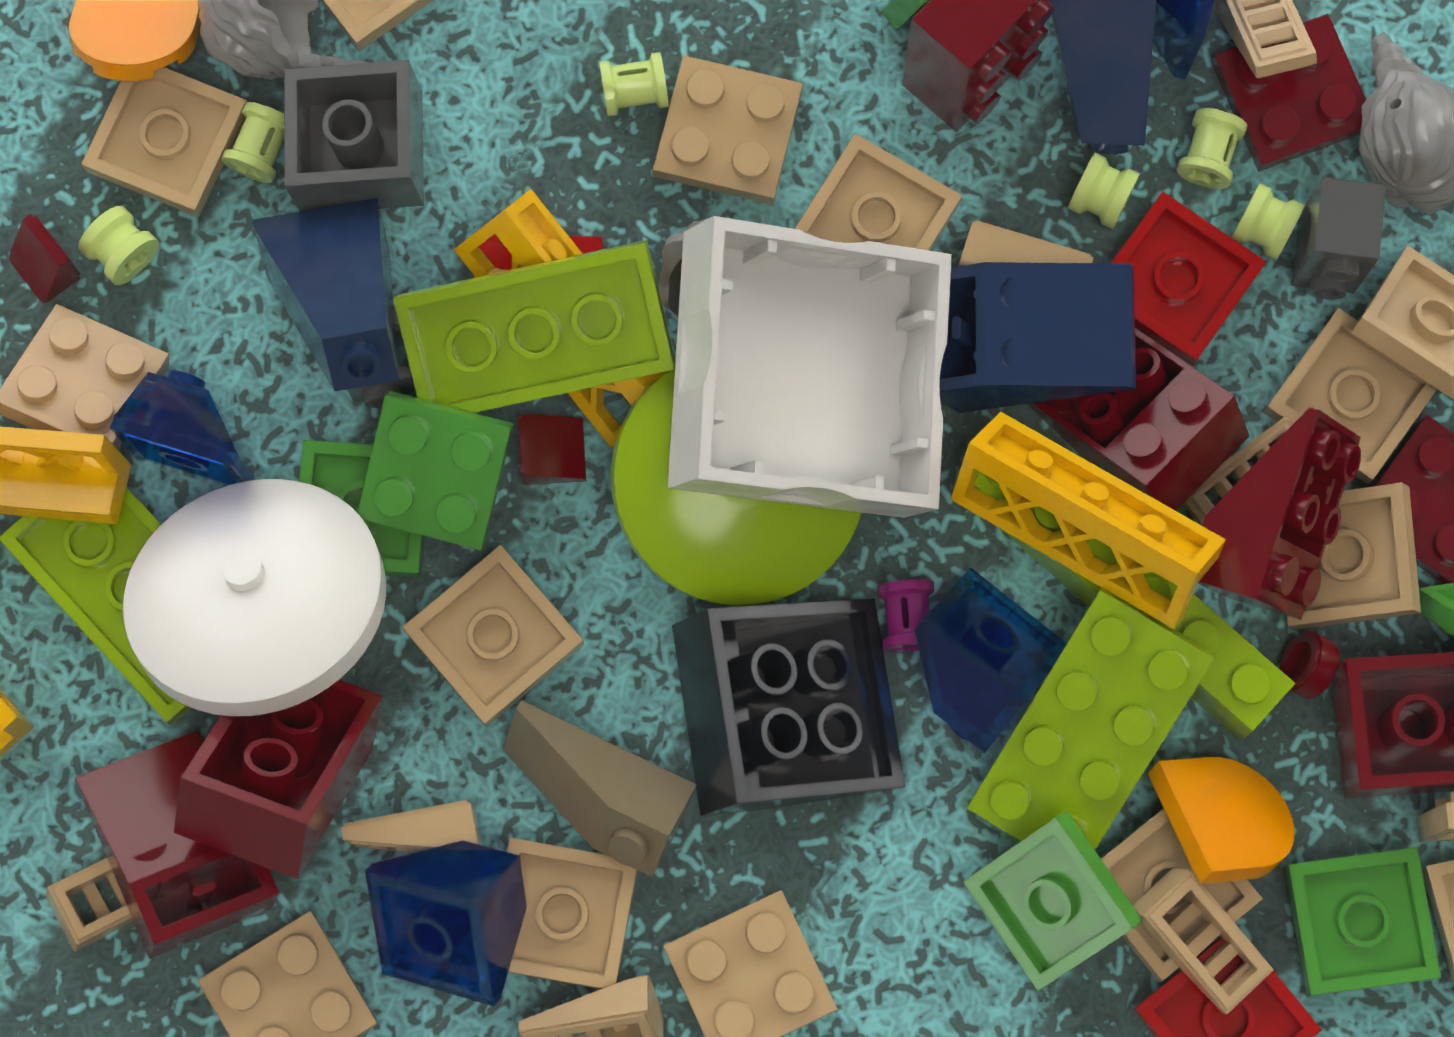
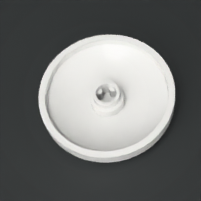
(254, 597)

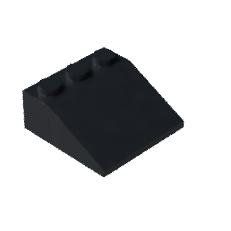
(787, 704)

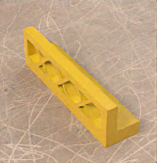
(537, 238)
(61, 475)
(1086, 507)

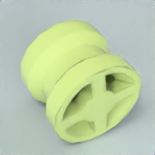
(1103, 190)
(1268, 222)
(118, 245)

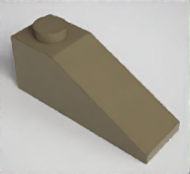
(601, 790)

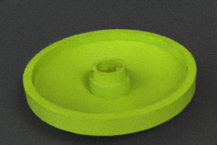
(713, 543)

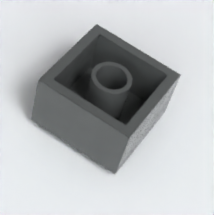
(354, 135)

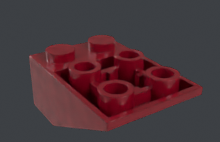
(1156, 436)
(1284, 517)
(168, 881)

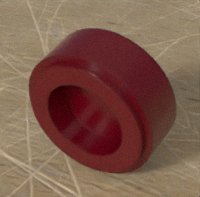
(1310, 663)

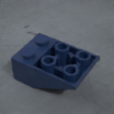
(1037, 333)

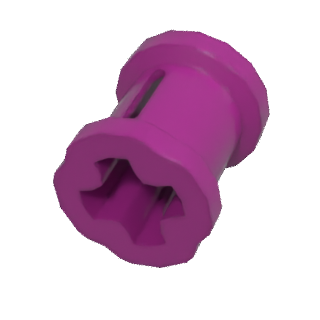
(896, 597)

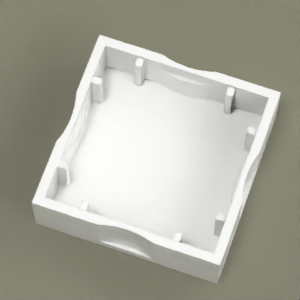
(809, 369)

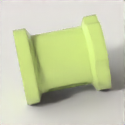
(634, 84)
(257, 143)
(1212, 148)

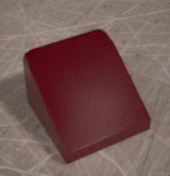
(41, 260)
(551, 449)

